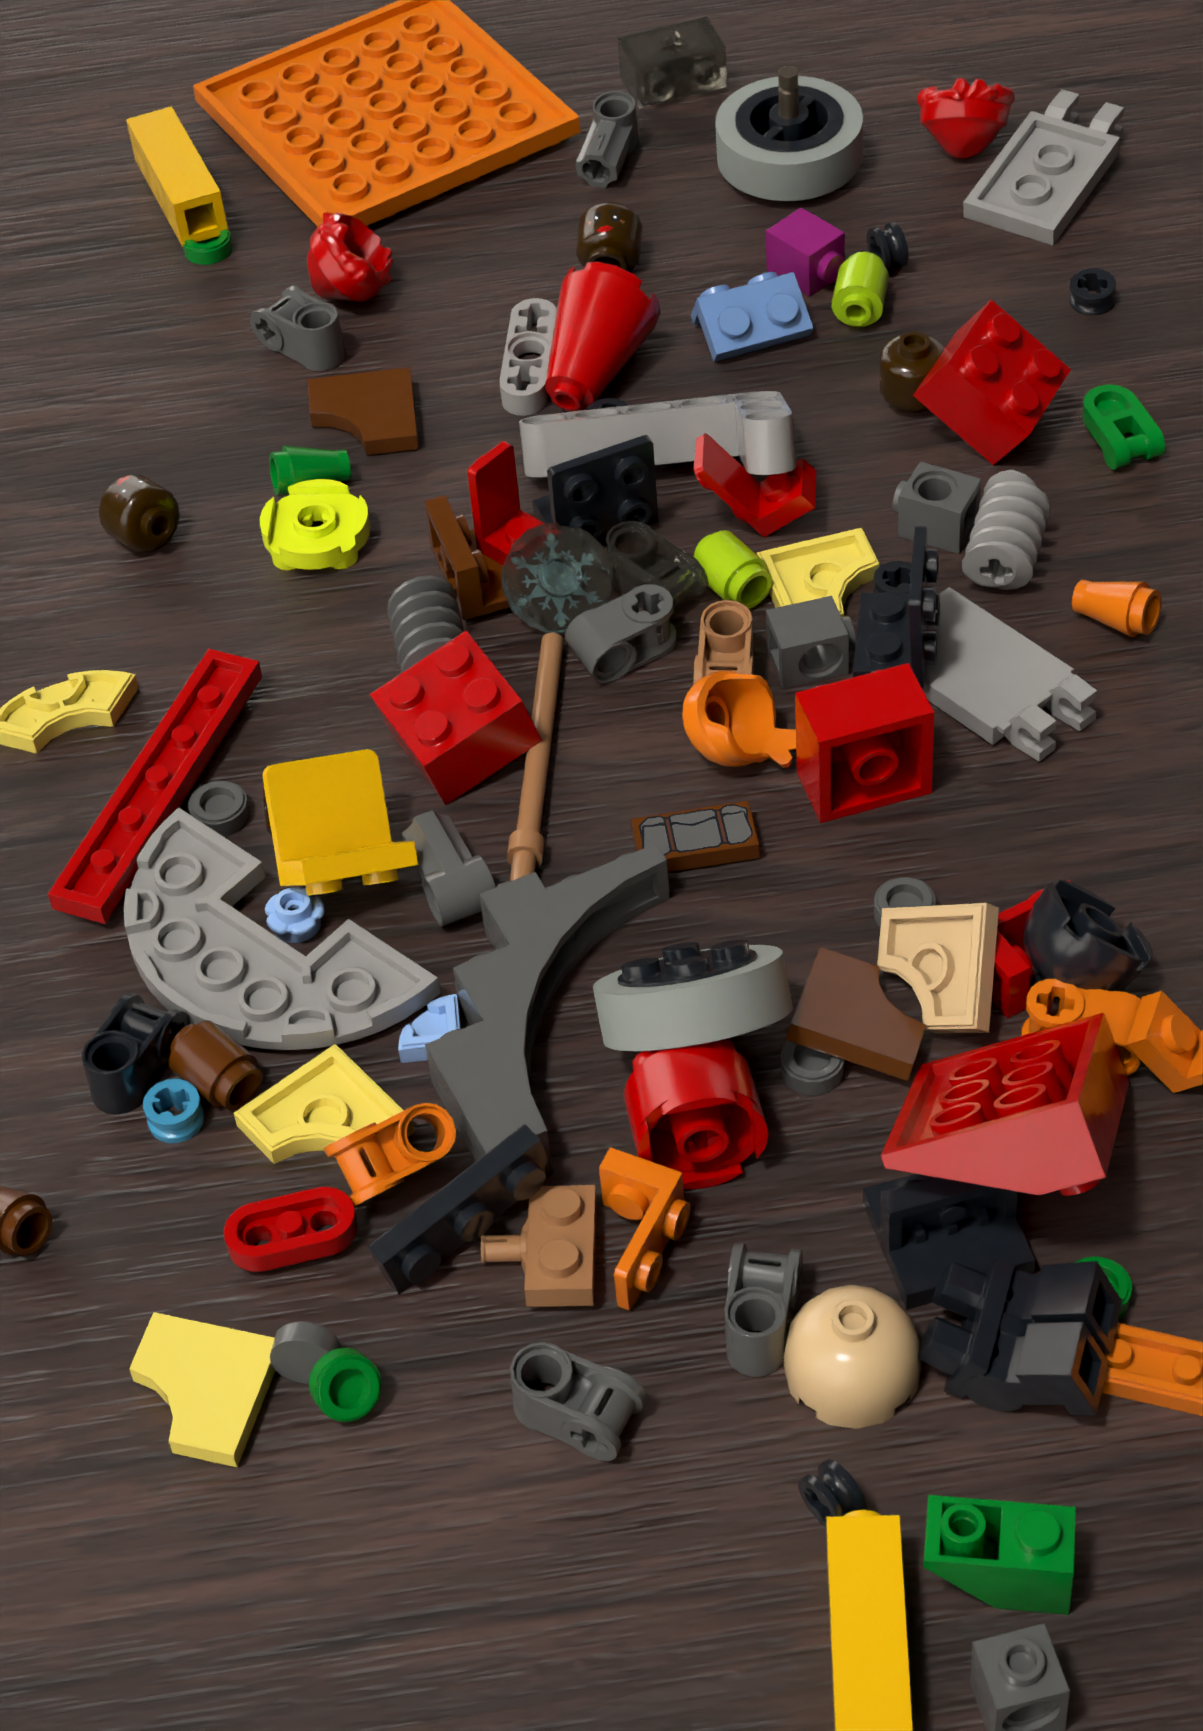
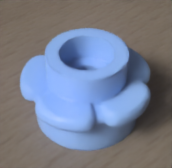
(294, 914)

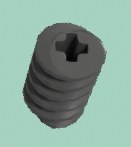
(423, 618)

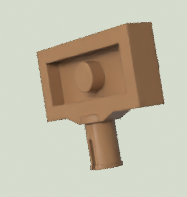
(553, 1247)

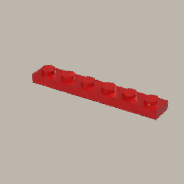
(155, 785)

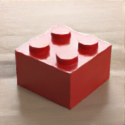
(992, 382)
(456, 717)
(864, 742)

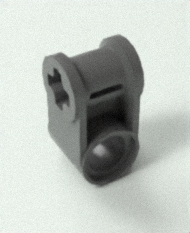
(301, 329)
(621, 638)
(762, 1298)
(585, 1405)

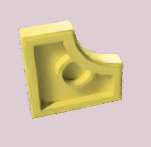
(820, 568)
(315, 1107)
(209, 1380)

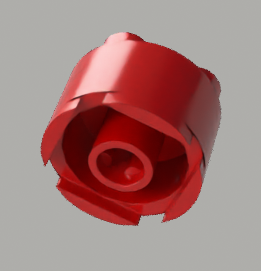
(696, 1111)

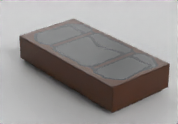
(700, 835)

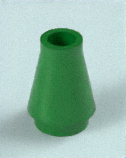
(303, 464)

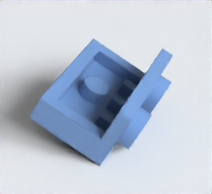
(752, 315)

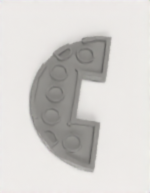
(244, 979)

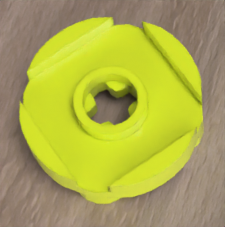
(334, 544)

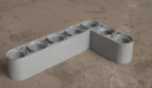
(744, 424)

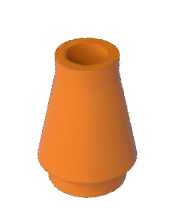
(1120, 605)

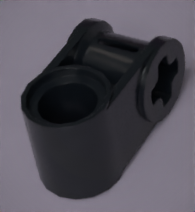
(129, 1053)

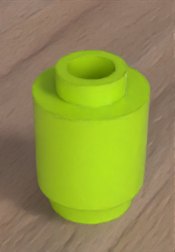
(860, 290)
(733, 568)

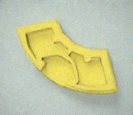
(82, 701)

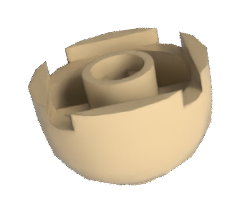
(852, 1356)

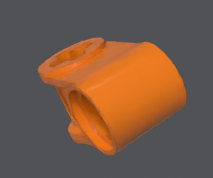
(1079, 1003)
(381, 1154)

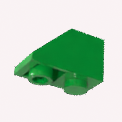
(1003, 1551)

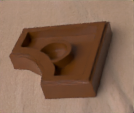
(370, 406)
(852, 1019)

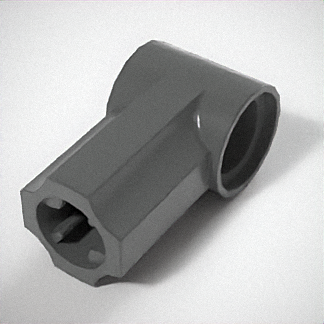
(609, 138)
(447, 868)

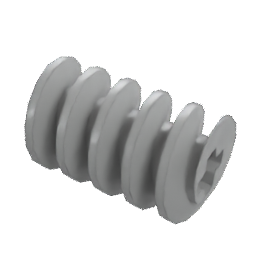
(1006, 532)

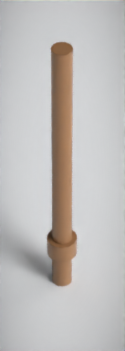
(527, 843)

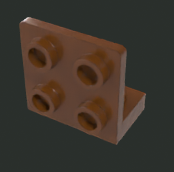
(471, 573)

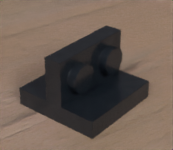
(939, 1221)

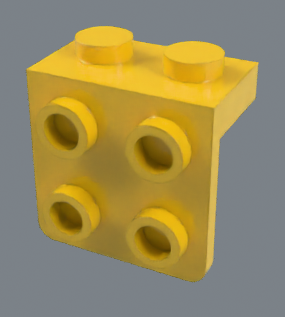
(332, 822)

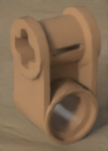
(725, 640)

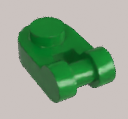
(1116, 411)

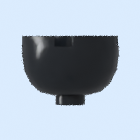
(1079, 944)

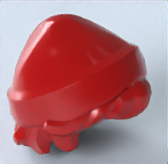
(965, 115)
(347, 260)

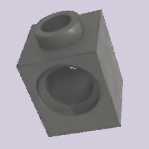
(942, 502)
(809, 641)
(1019, 1681)

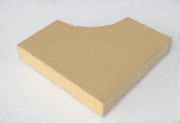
(945, 959)

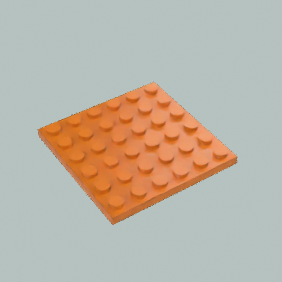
(385, 110)

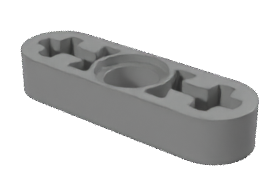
(523, 341)

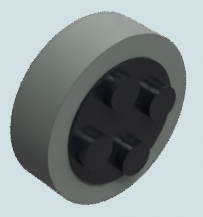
(789, 137)
(692, 996)

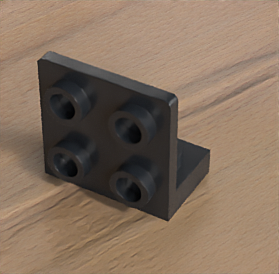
(602, 489)
(896, 625)

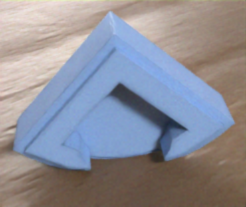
(429, 1026)

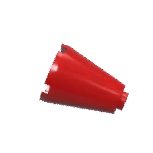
(596, 332)

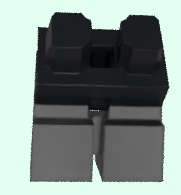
(1024, 1335)

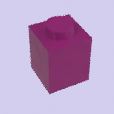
(807, 248)

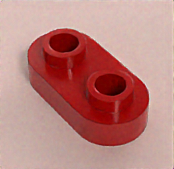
(291, 1228)

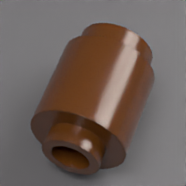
(215, 1065)

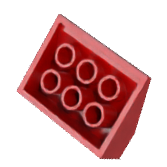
(1017, 1112)

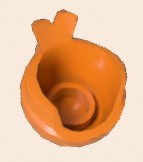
(734, 721)

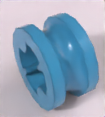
(183, 1097)

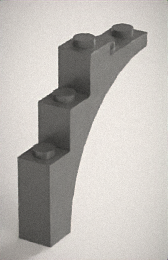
(504, 993)

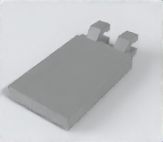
(1046, 170)
(1002, 680)

